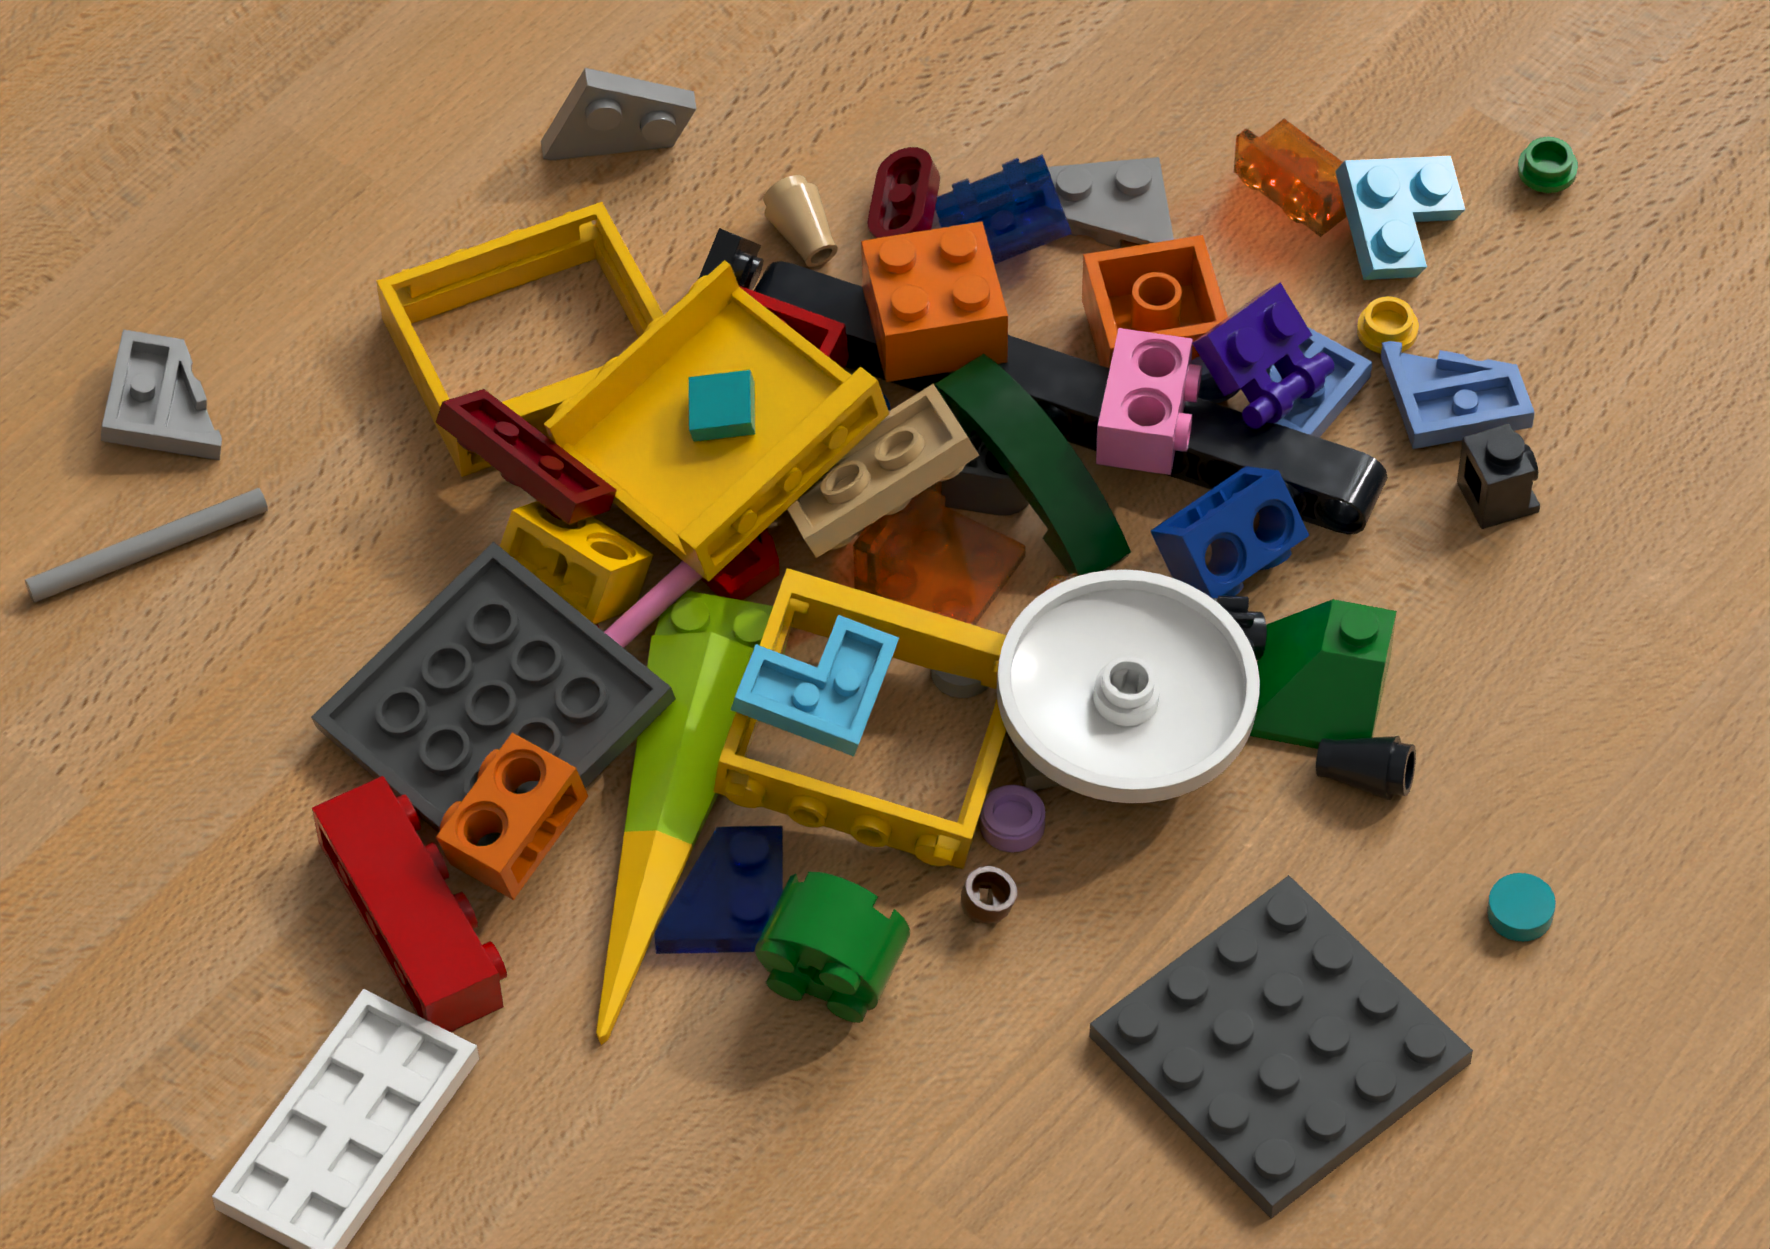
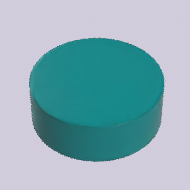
(1521, 907)

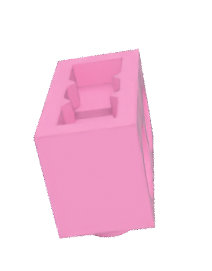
(1146, 401)

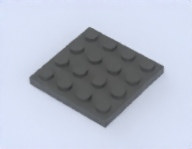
(485, 663)
(1280, 1045)

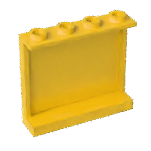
(723, 492)

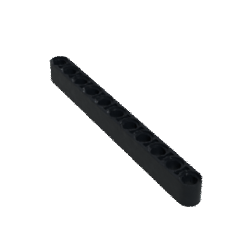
(1325, 479)

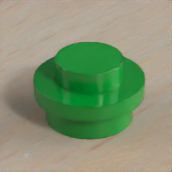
(1547, 165)

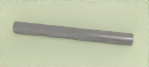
(146, 545)

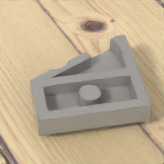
(1115, 200)
(158, 399)

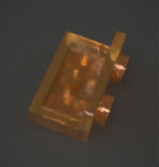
(1292, 174)

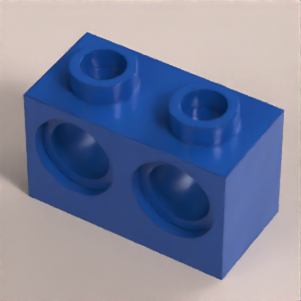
(1226, 523)

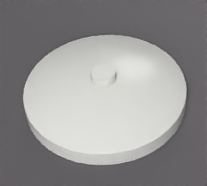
(1127, 686)

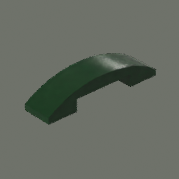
(1039, 463)

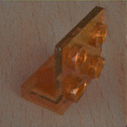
(935, 559)

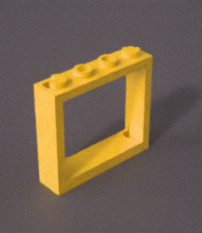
(494, 268)
(923, 641)

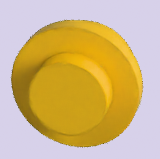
(1386, 321)

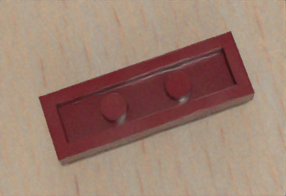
(526, 456)

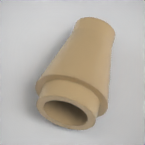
(799, 216)

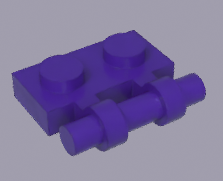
(1250, 342)

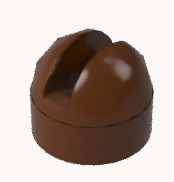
(1000, 899)

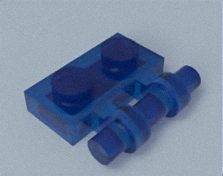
(1014, 204)

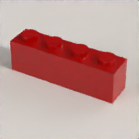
(408, 905)

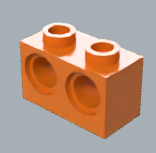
(526, 821)

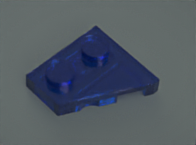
(726, 893)

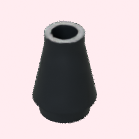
(1369, 764)

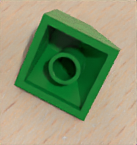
(1324, 673)

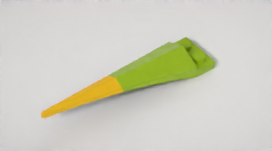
(702, 655)

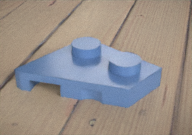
(1454, 395)

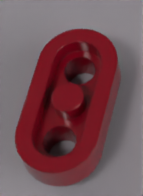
(904, 194)

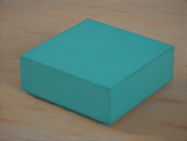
(721, 405)

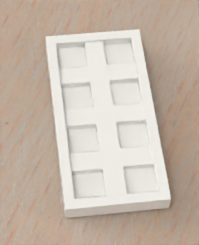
(346, 1126)

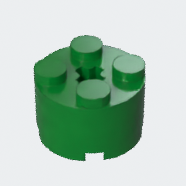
(831, 944)

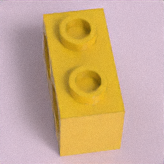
(579, 561)

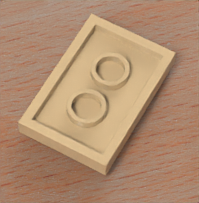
(884, 471)

